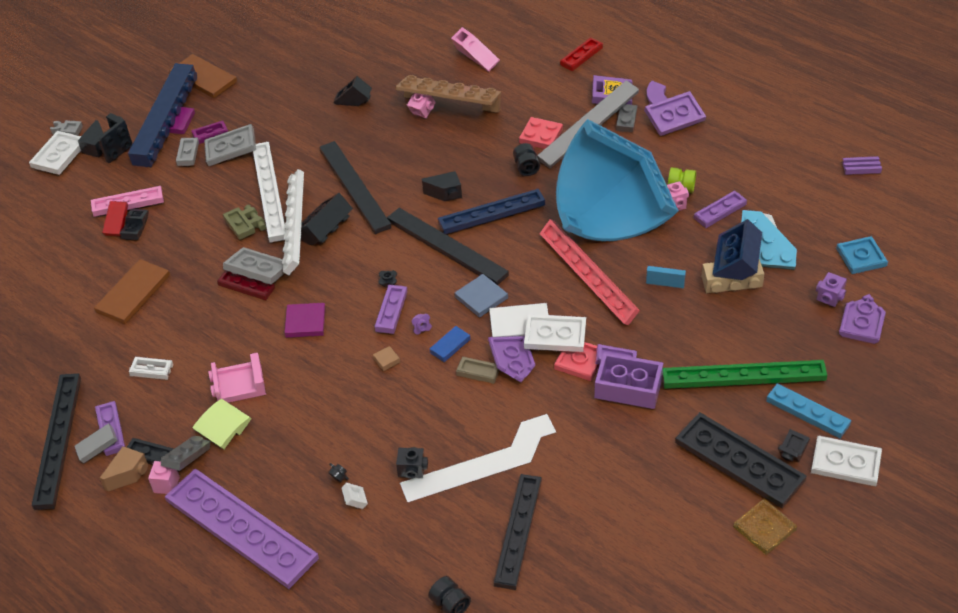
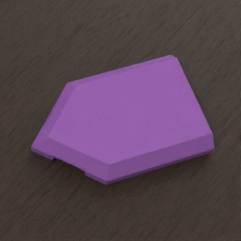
(862, 320)
(511, 356)

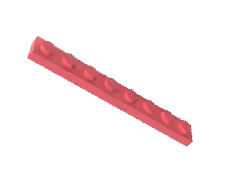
(589, 272)

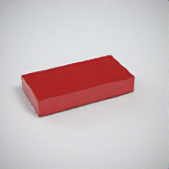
(115, 218)

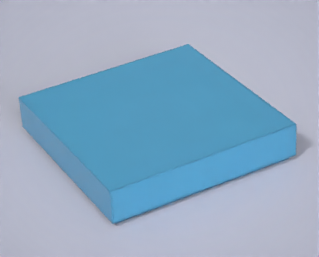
(862, 255)

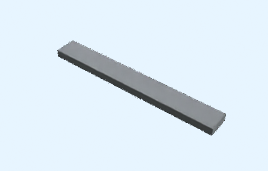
(598, 115)

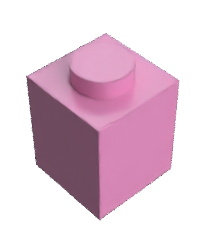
(163, 478)

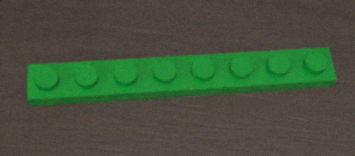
(744, 374)

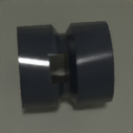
(526, 159)
(449, 596)

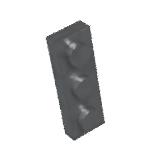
(185, 453)

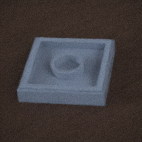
(481, 295)

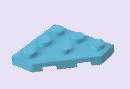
(775, 247)

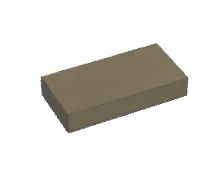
(477, 370)

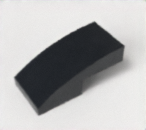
(135, 224)

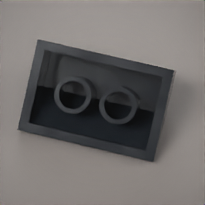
(324, 219)

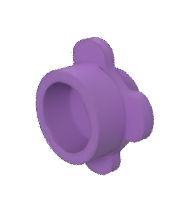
(418, 320)

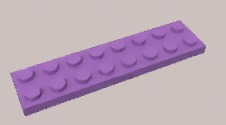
(242, 528)

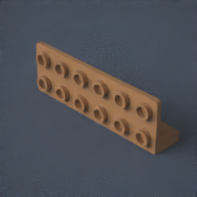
(488, 97)

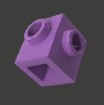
(831, 289)

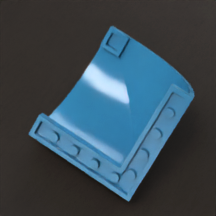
(610, 187)

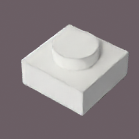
(354, 495)

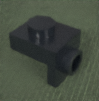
(793, 446)

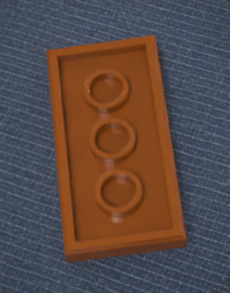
(209, 77)
(132, 291)

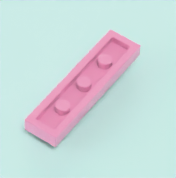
(135, 200)

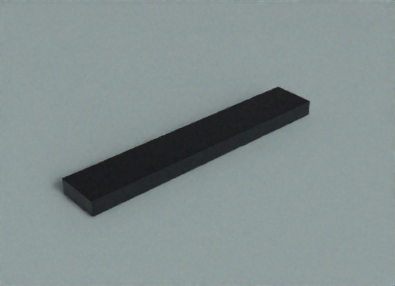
(517, 532)

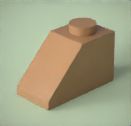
(124, 469)

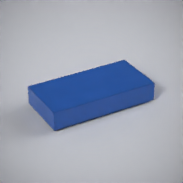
(450, 344)

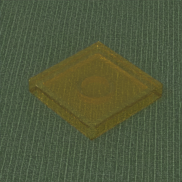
(765, 526)

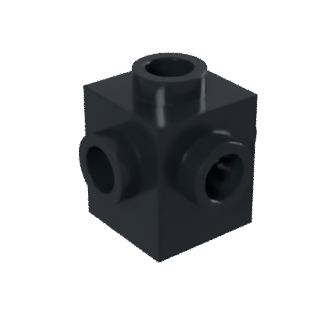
(411, 462)

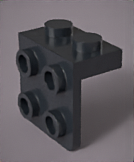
(116, 139)

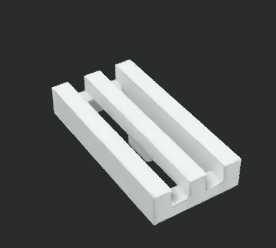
(150, 371)

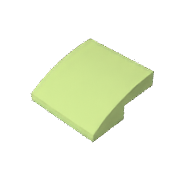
(221, 423)

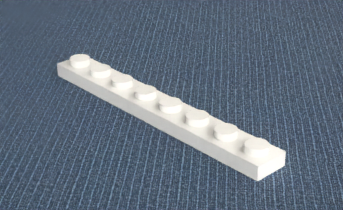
(269, 192)
(293, 222)

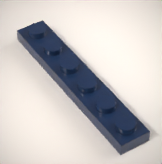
(491, 211)

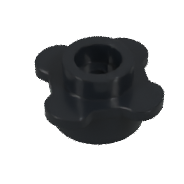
(387, 278)
(338, 472)

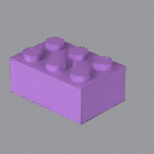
(628, 380)

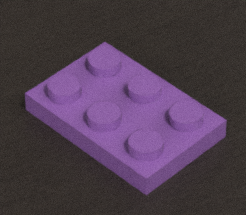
(675, 113)

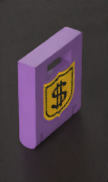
(609, 85)

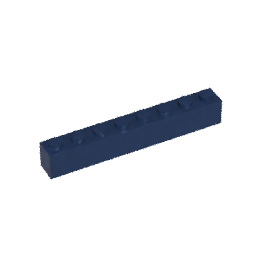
(162, 115)

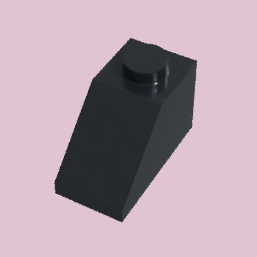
(353, 93)
(89, 140)
(442, 186)

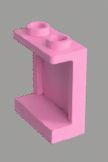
(238, 381)

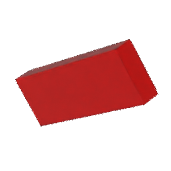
(581, 54)

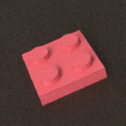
(540, 132)

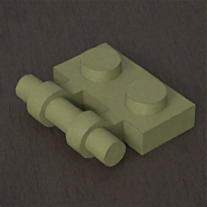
(239, 223)

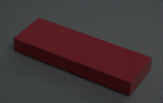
(245, 285)

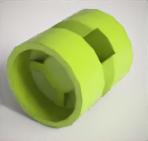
(686, 178)

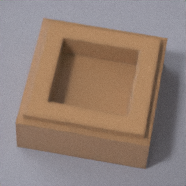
(386, 358)

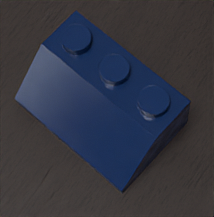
(738, 252)

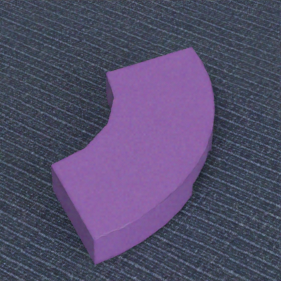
(655, 92)

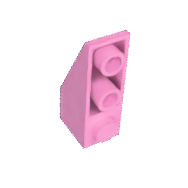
(474, 49)

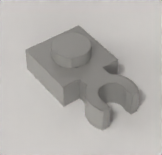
(70, 127)

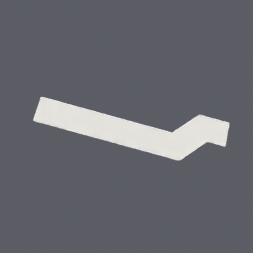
(471, 470)

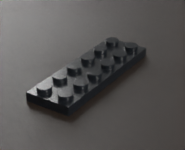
(741, 459)

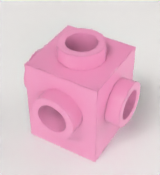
(421, 104)
(679, 194)

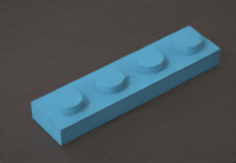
(808, 410)

